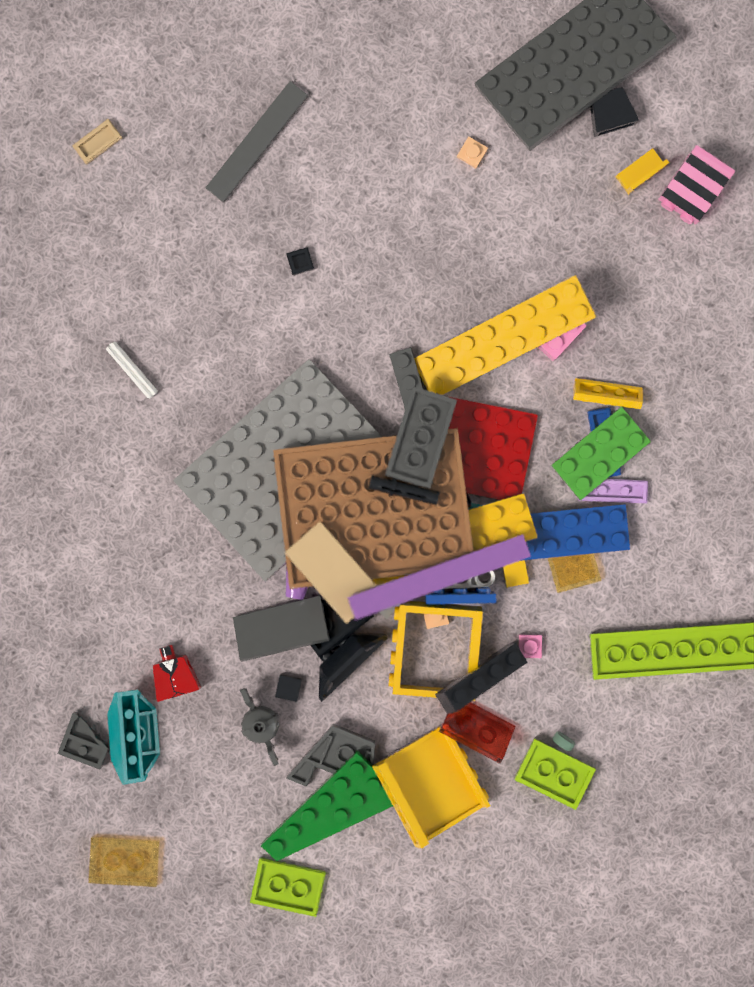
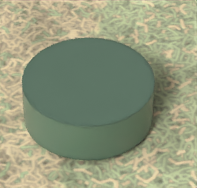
(563, 741)

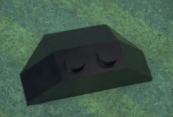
(346, 659)

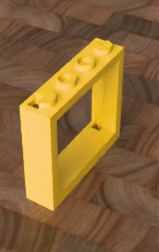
(437, 609)

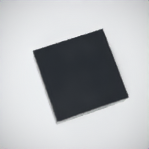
(300, 261)
(288, 688)

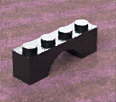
(477, 682)

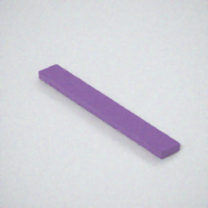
(438, 577)

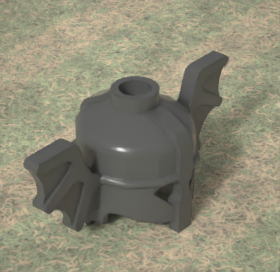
(269, 722)

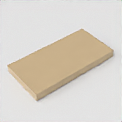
(329, 569)

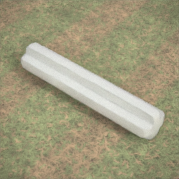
(131, 370)

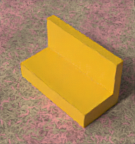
(641, 171)

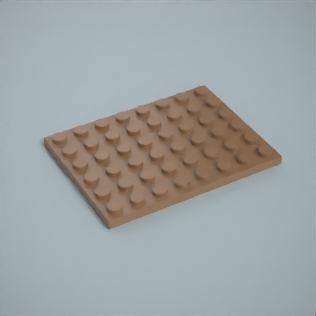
(377, 530)

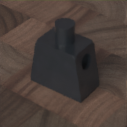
(612, 112)

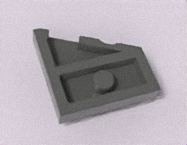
(83, 743)

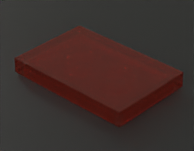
(479, 731)

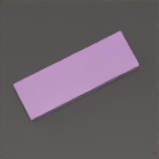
(619, 491)

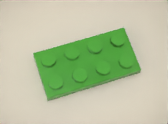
(600, 453)

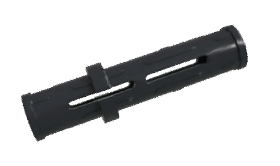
(404, 490)

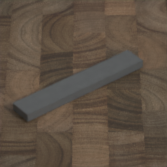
(256, 141)

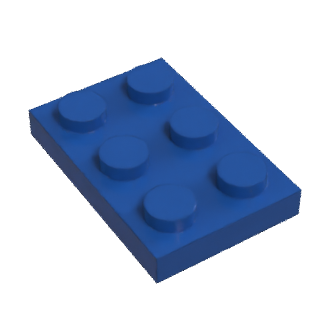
(461, 596)

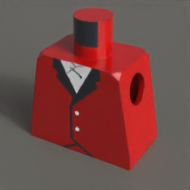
(173, 675)

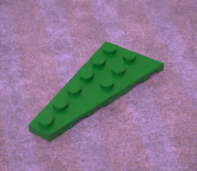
(339, 803)

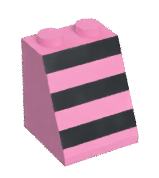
(695, 185)

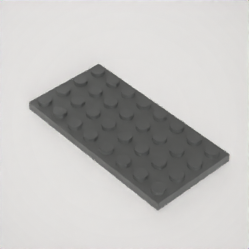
(573, 65)

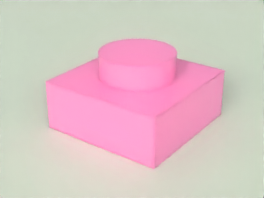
(530, 645)

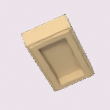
(97, 141)

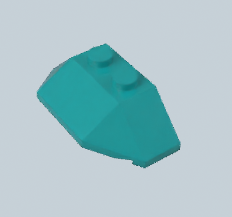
(132, 736)

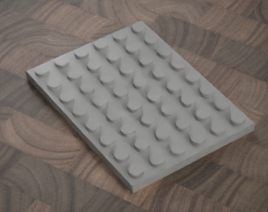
(237, 475)

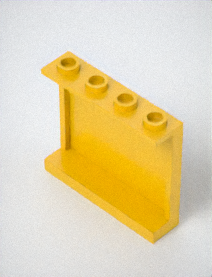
(431, 786)

